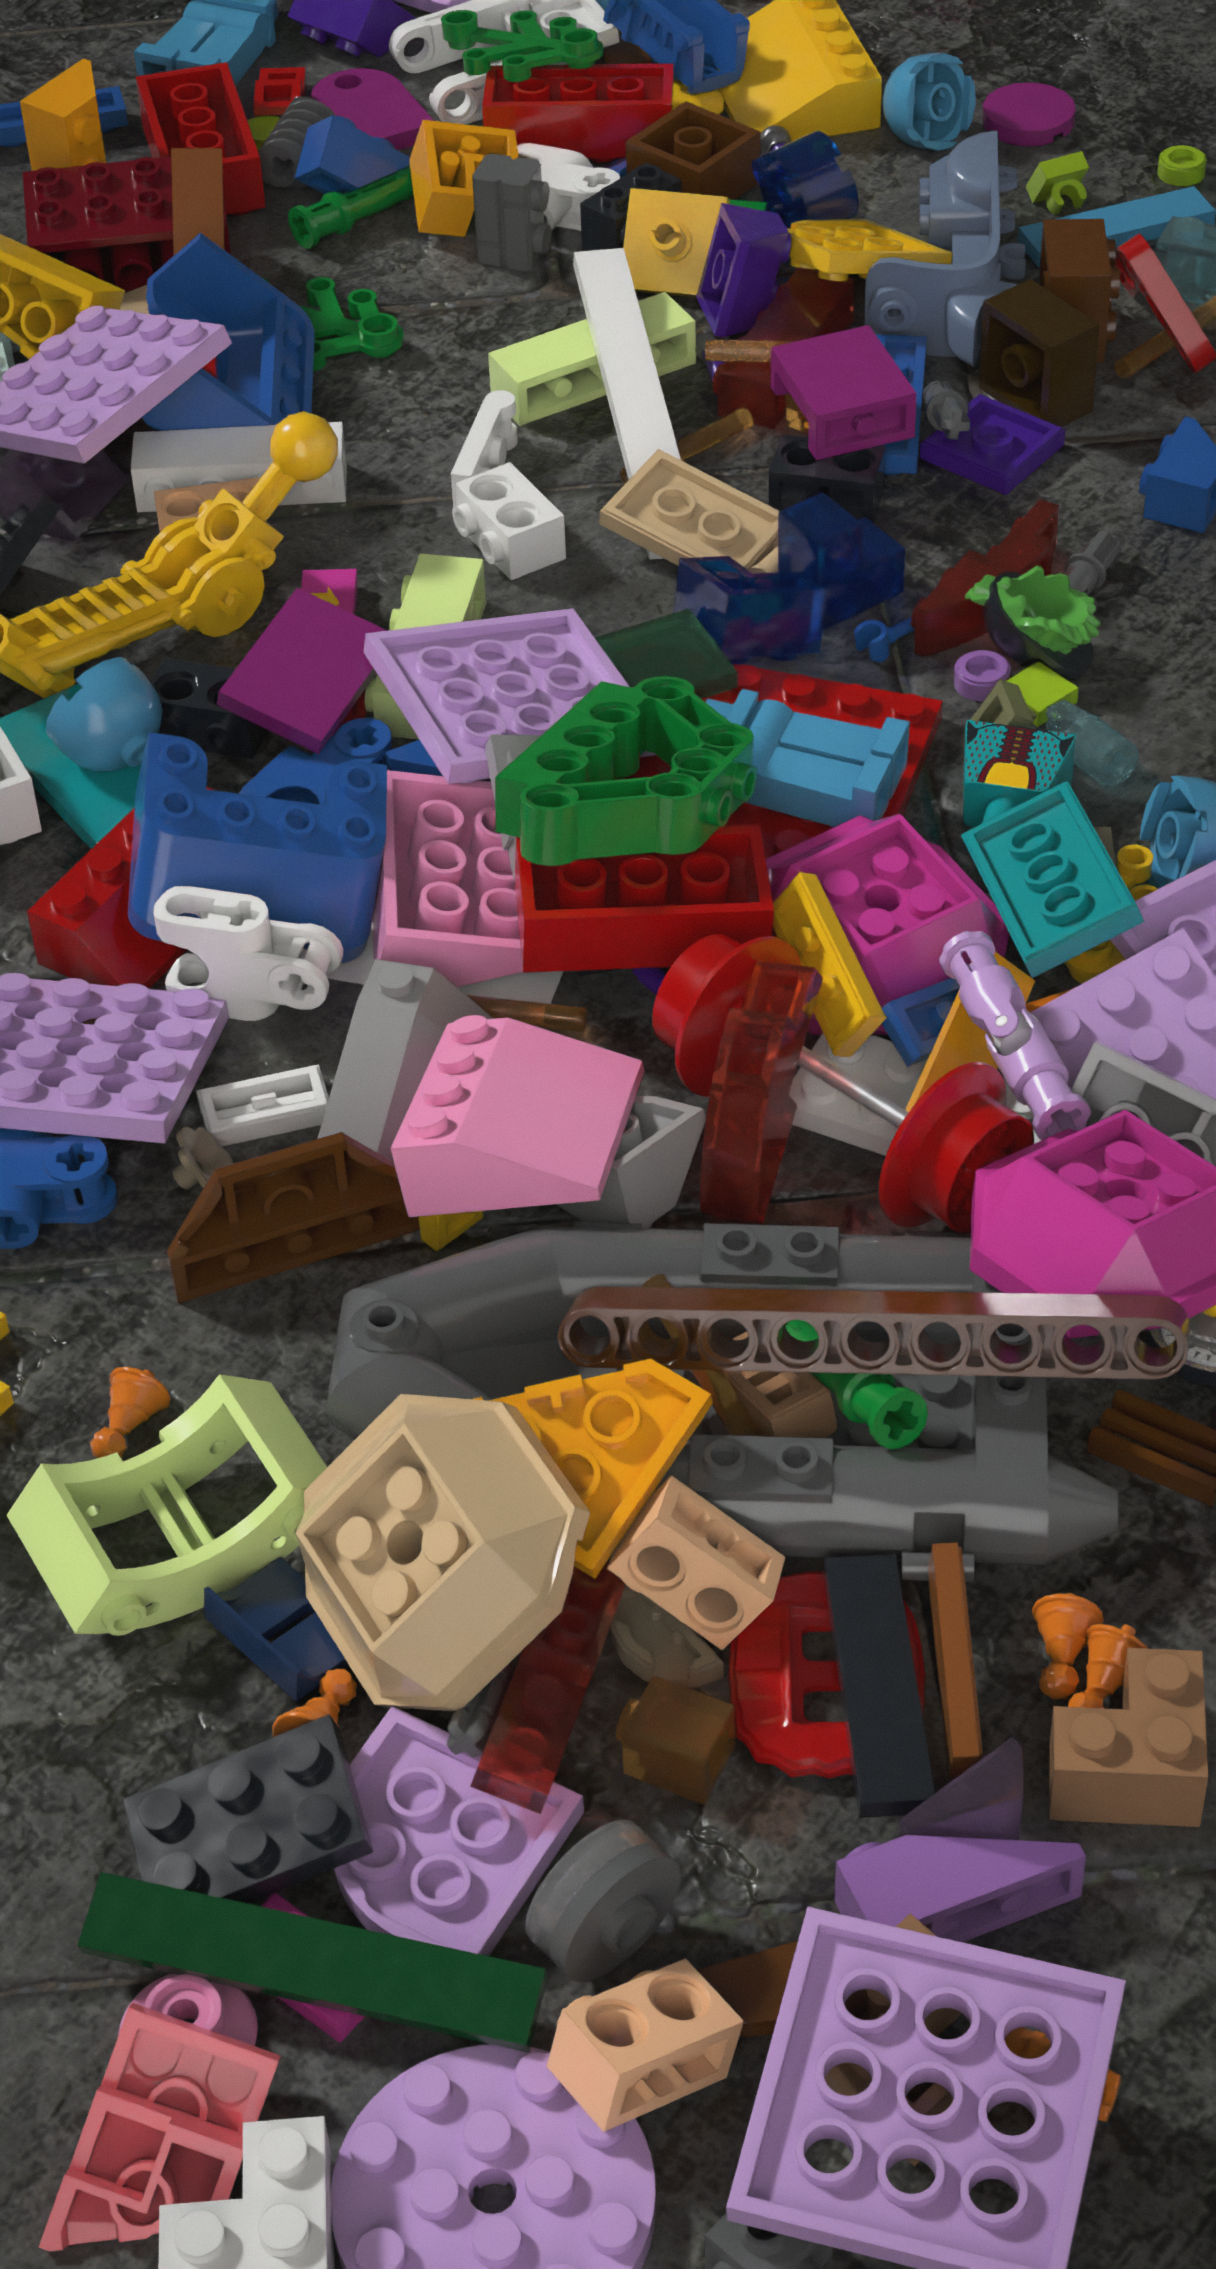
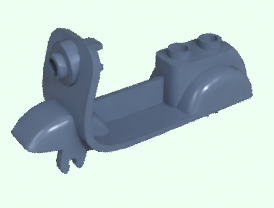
(959, 215)

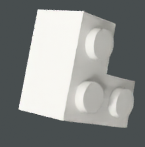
(282, 2210)

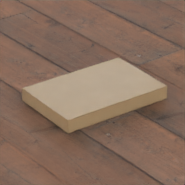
(690, 514)

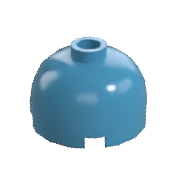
(929, 101)
(107, 718)
(1180, 828)

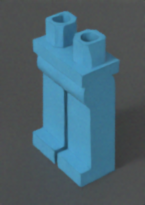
(213, 35)
(819, 764)

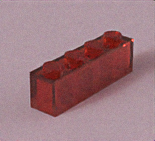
(800, 311)

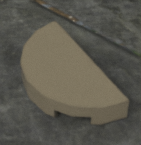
(660, 1645)

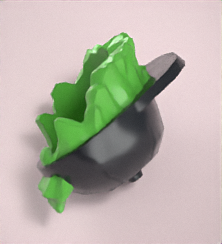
(1038, 619)

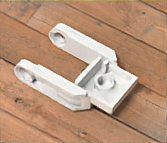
(490, 15)

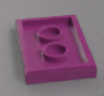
(302, 671)

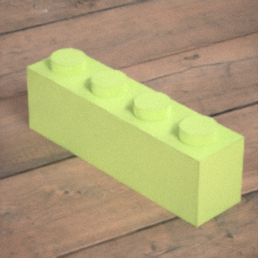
(563, 368)
(435, 594)

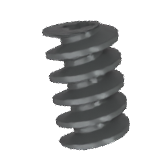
(284, 145)

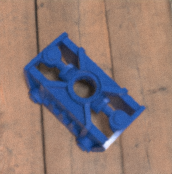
(689, 35)

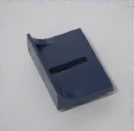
(264, 1607)

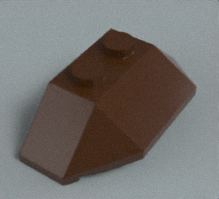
(286, 1214)

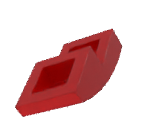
(277, 89)

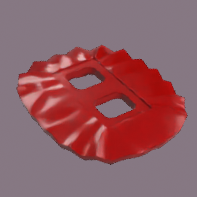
(773, 1676)

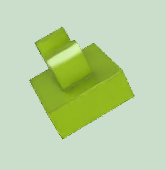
(1059, 178)

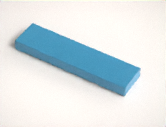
(1125, 220)

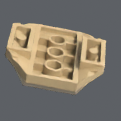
(493, 1539)

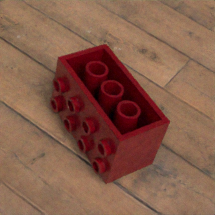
(105, 218)

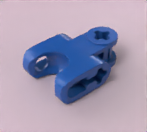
(303, 776)
(43, 1180)

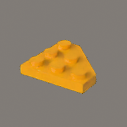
(613, 1442)

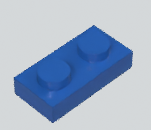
(918, 1018)

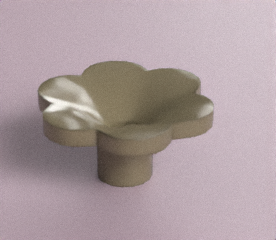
(198, 1157)

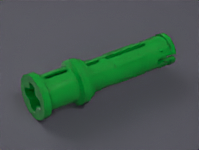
(339, 211)
(890, 1411)

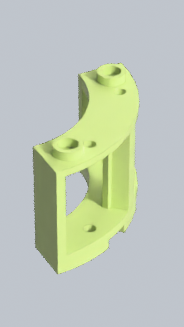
(68, 1500)

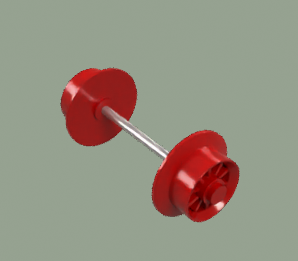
(938, 1143)

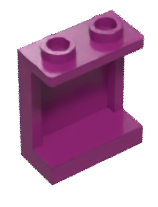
(845, 391)

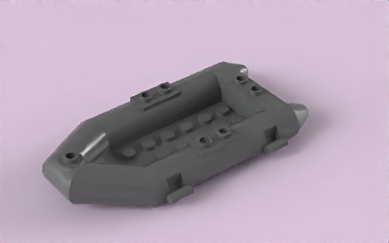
(971, 1477)

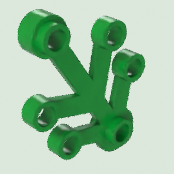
(523, 46)
(374, 334)

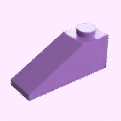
(956, 1882)

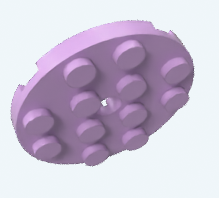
(482, 2121)

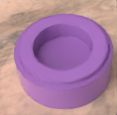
(979, 673)

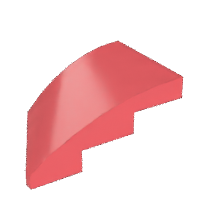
(159, 2129)

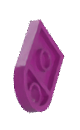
(374, 103)

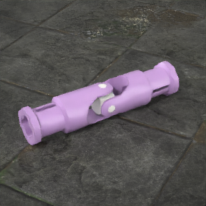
(1019, 1041)

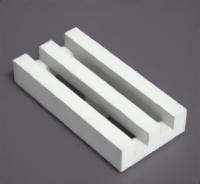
(267, 1113)

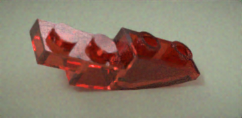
(951, 620)
(750, 1091)
(548, 1694)

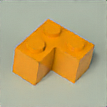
(443, 171)

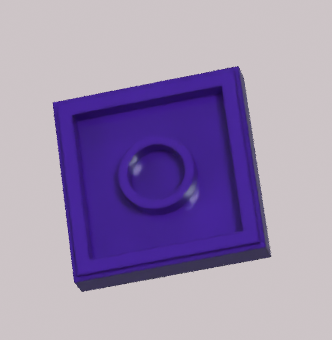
(998, 448)

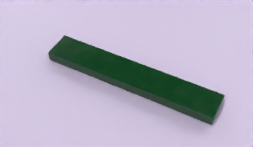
(314, 1961)

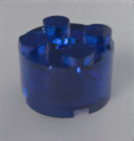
(805, 181)

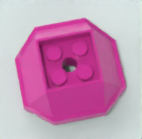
(893, 900)
(1099, 1216)

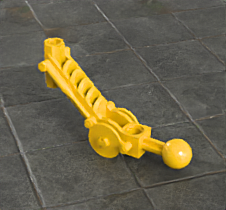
(193, 575)

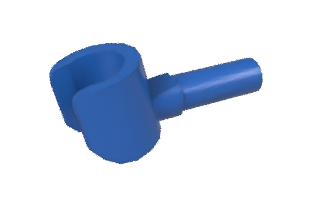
(879, 637)

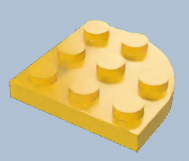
(853, 246)

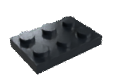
(253, 1818)

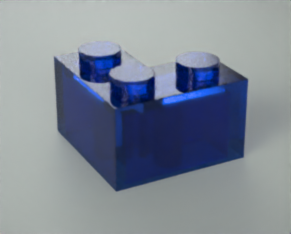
(841, 553)
(752, 612)

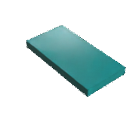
(84, 798)
(1051, 879)

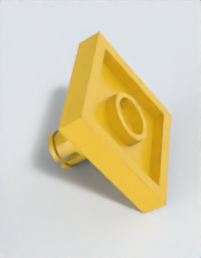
(669, 239)

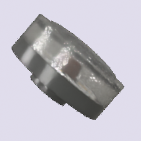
(603, 1900)

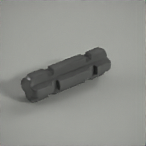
(474, 1722)

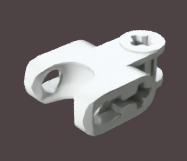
(569, 180)
(244, 953)

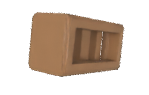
(785, 1402)

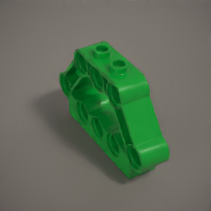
(565, 787)

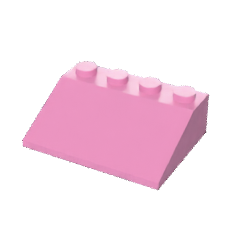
(445, 882)
(512, 1119)

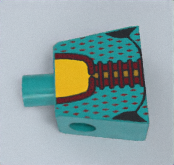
(1011, 766)

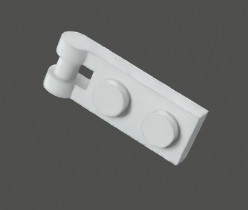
(488, 438)

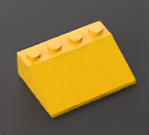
(805, 73)

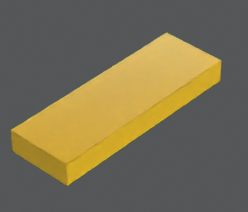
(845, 1001)

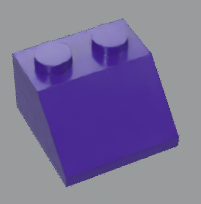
(351, 23)
(742, 268)

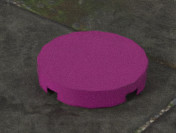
(1028, 113)

